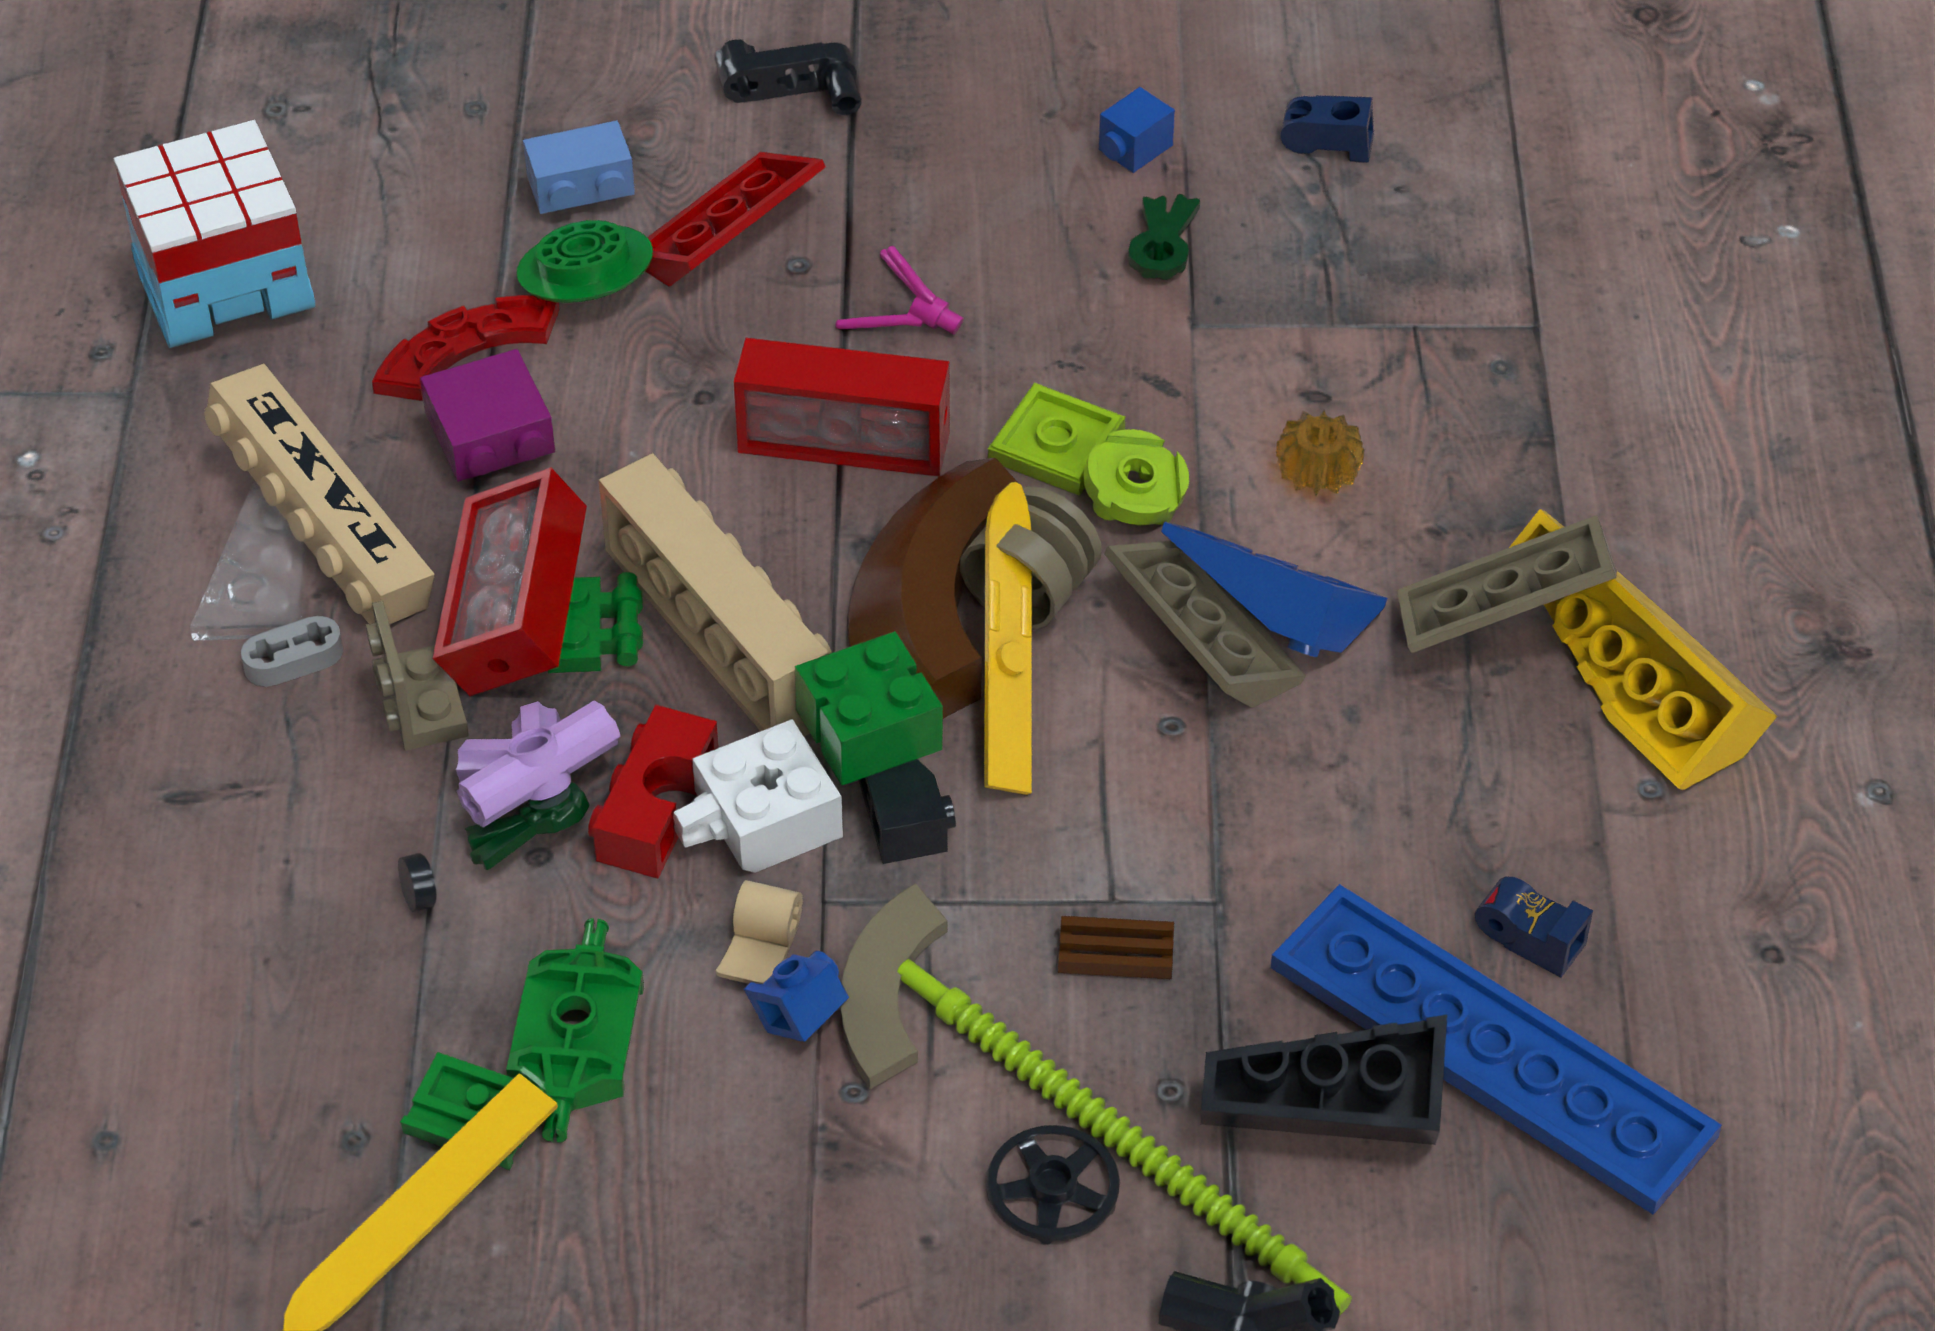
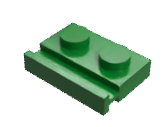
(450, 1098)

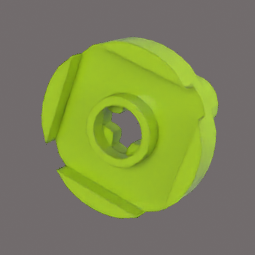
(1132, 502)

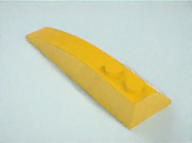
(1655, 677)

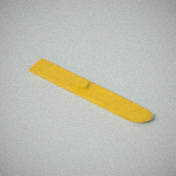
(1007, 651)
(418, 1206)

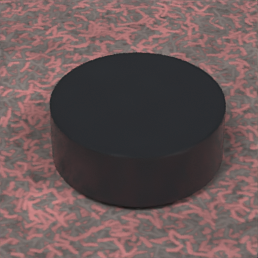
(417, 882)

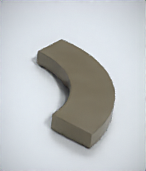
(871, 980)

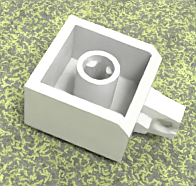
(762, 799)

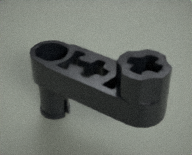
(761, 75)

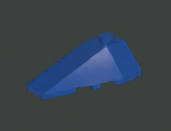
(1297, 604)

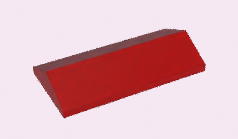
(726, 212)

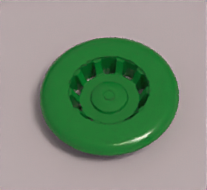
(584, 262)

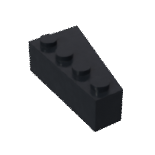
(1341, 1085)

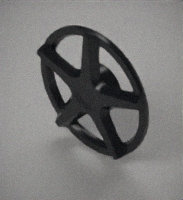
(1052, 1184)

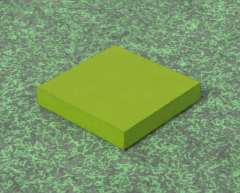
(1053, 437)

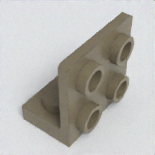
(422, 694)

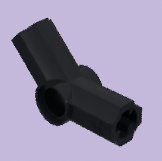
(1252, 1306)

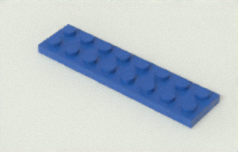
(1501, 1049)

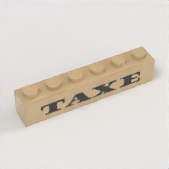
(318, 495)

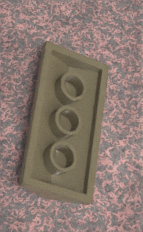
(1505, 583)
(1208, 621)

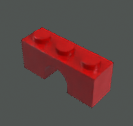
(634, 825)

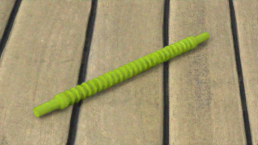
(955, 1007)

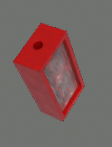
(842, 406)
(510, 582)

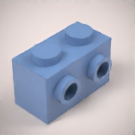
(579, 167)

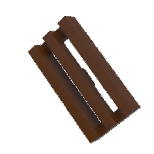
(1116, 939)

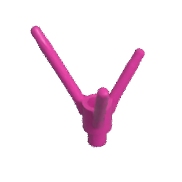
(924, 309)

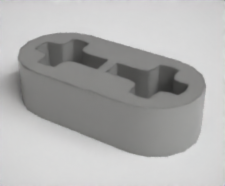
(292, 651)

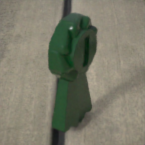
(1160, 249)
(536, 817)

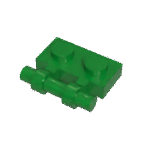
(583, 636)

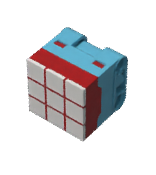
(213, 232)

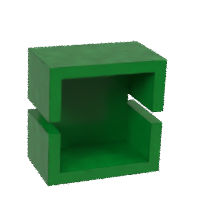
(869, 708)

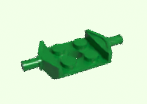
(582, 1060)

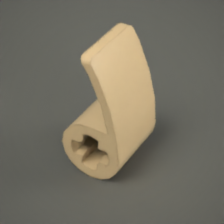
(763, 929)

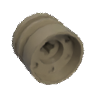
(1057, 549)

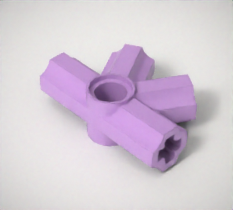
(535, 762)

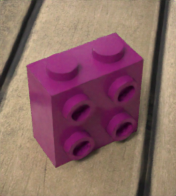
(487, 415)

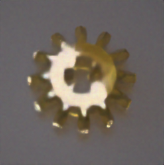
(1320, 452)

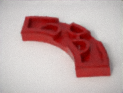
(459, 335)

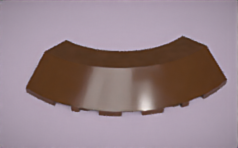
(915, 579)

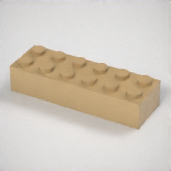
(707, 590)

